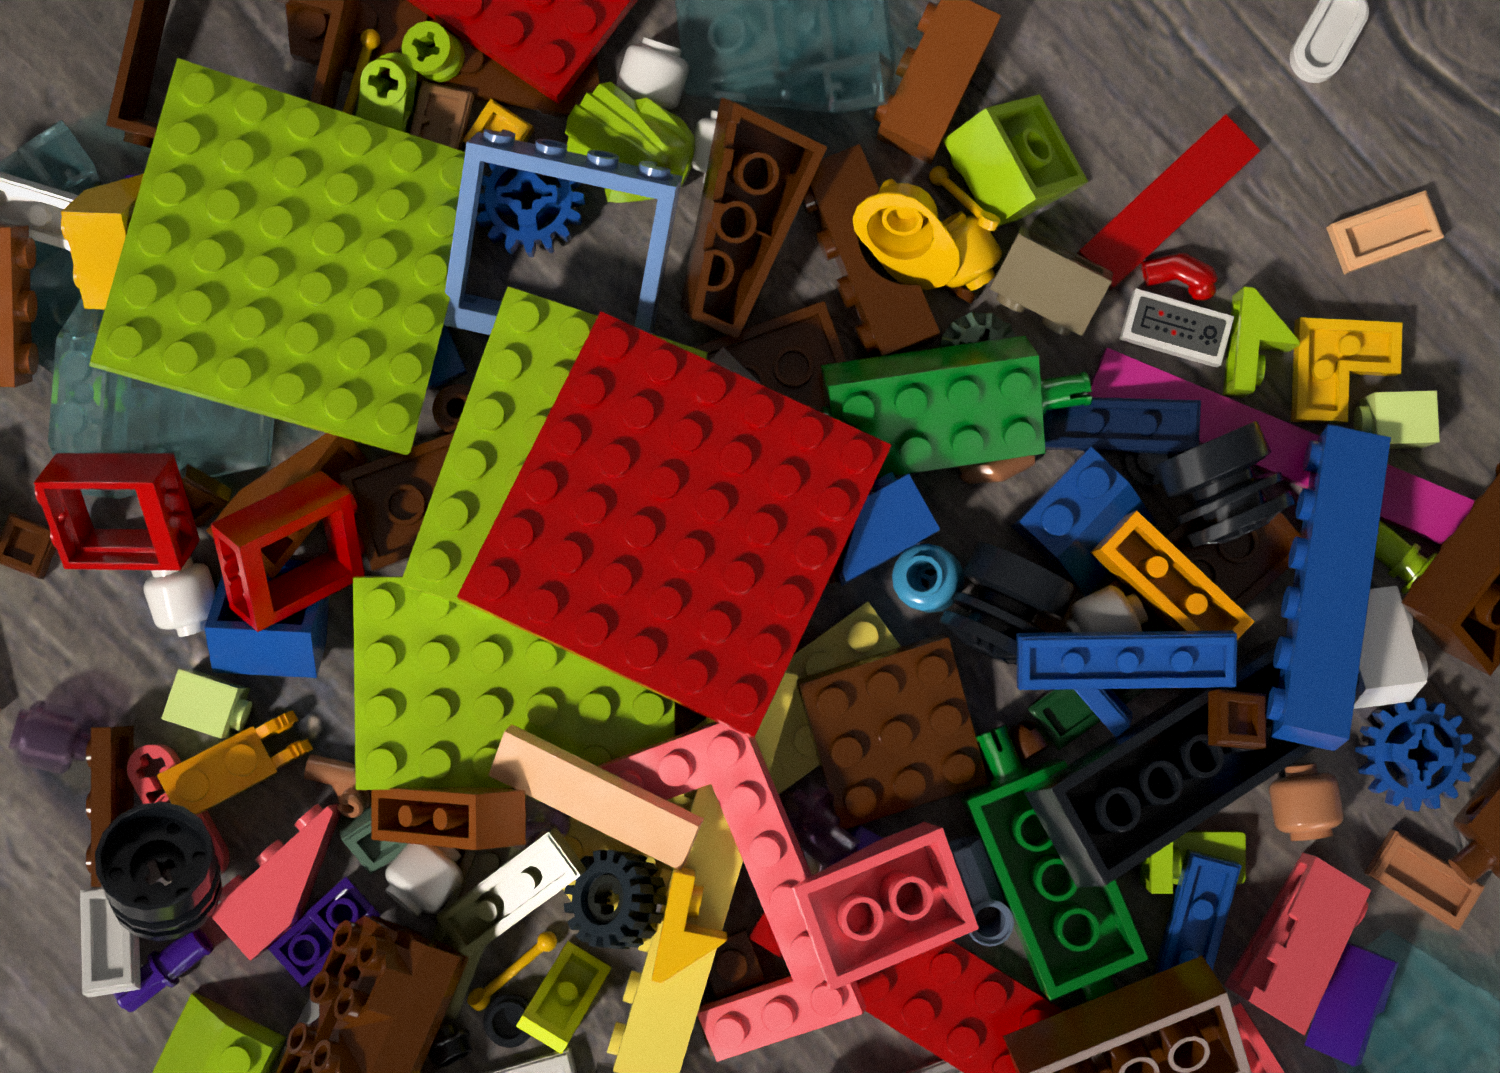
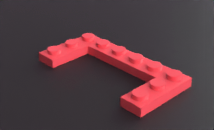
(774, 863)

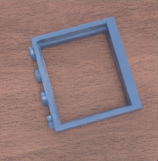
(553, 159)

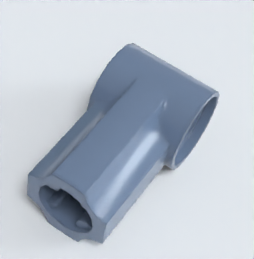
(982, 889)

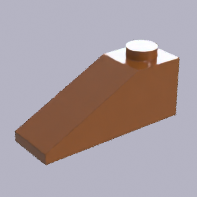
(326, 454)

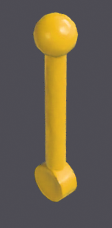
(370, 40)
(986, 220)
(480, 997)

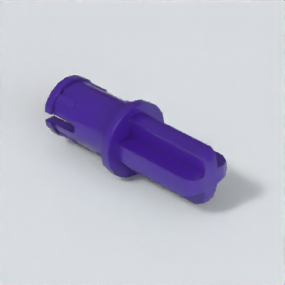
(165, 968)

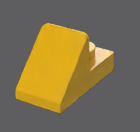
(682, 942)

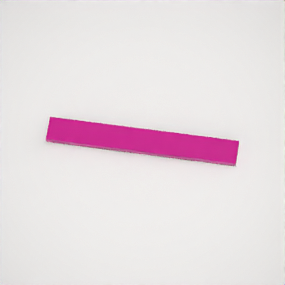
(1406, 500)

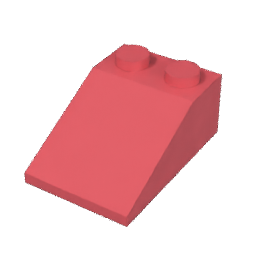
(885, 904)

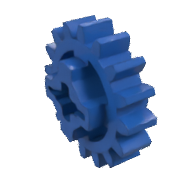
(508, 201)
(1415, 774)

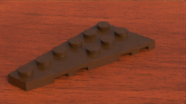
(393, 20)

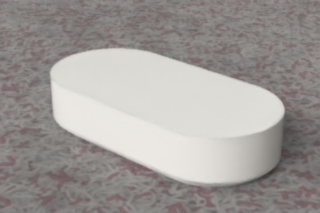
(1327, 38)

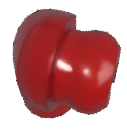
(1186, 269)

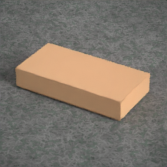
(1385, 232)

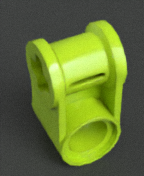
(386, 105)

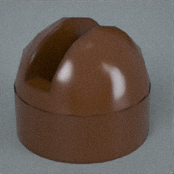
(1029, 739)

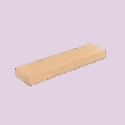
(595, 797)

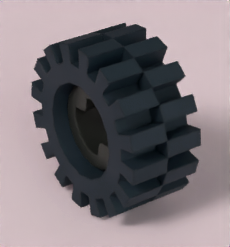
(638, 899)

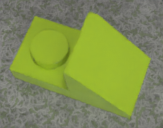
(1253, 328)

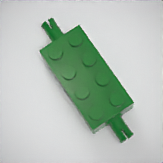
(951, 403)
(1067, 931)

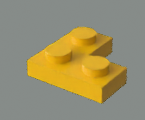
(1329, 354)

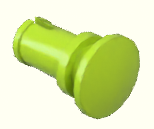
(1400, 556)

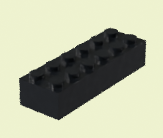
(1156, 781)

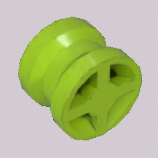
(442, 60)

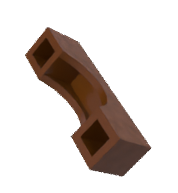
(891, 313)

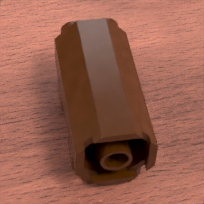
(376, 1001)

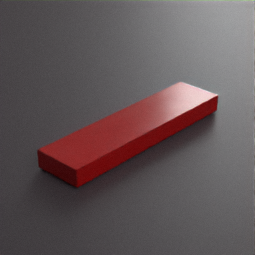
(1170, 199)

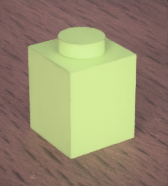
(1404, 416)
(207, 704)

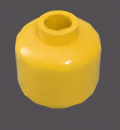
(977, 251)

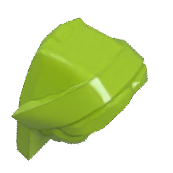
(633, 131)

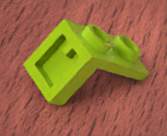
(1165, 866)

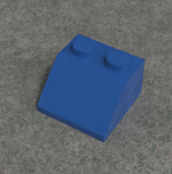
(1077, 516)
(887, 526)
(283, 649)

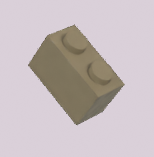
(1050, 282)

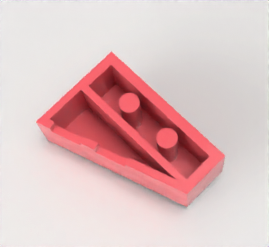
(1300, 942)

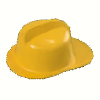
(907, 236)

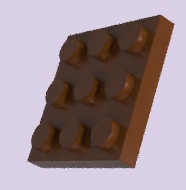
(892, 731)

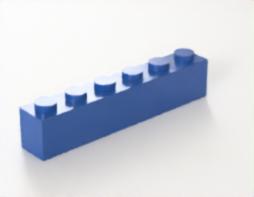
(1329, 588)

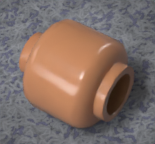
(1306, 803)

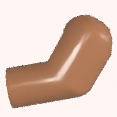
(995, 470)
(343, 781)

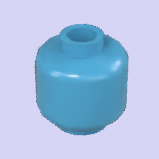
(913, 569)

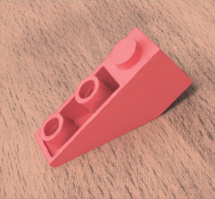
(276, 894)

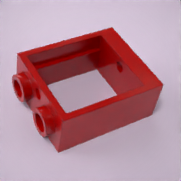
(161, 495)
(248, 530)

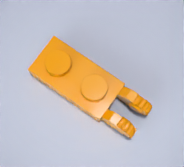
(230, 766)

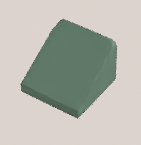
(357, 837)

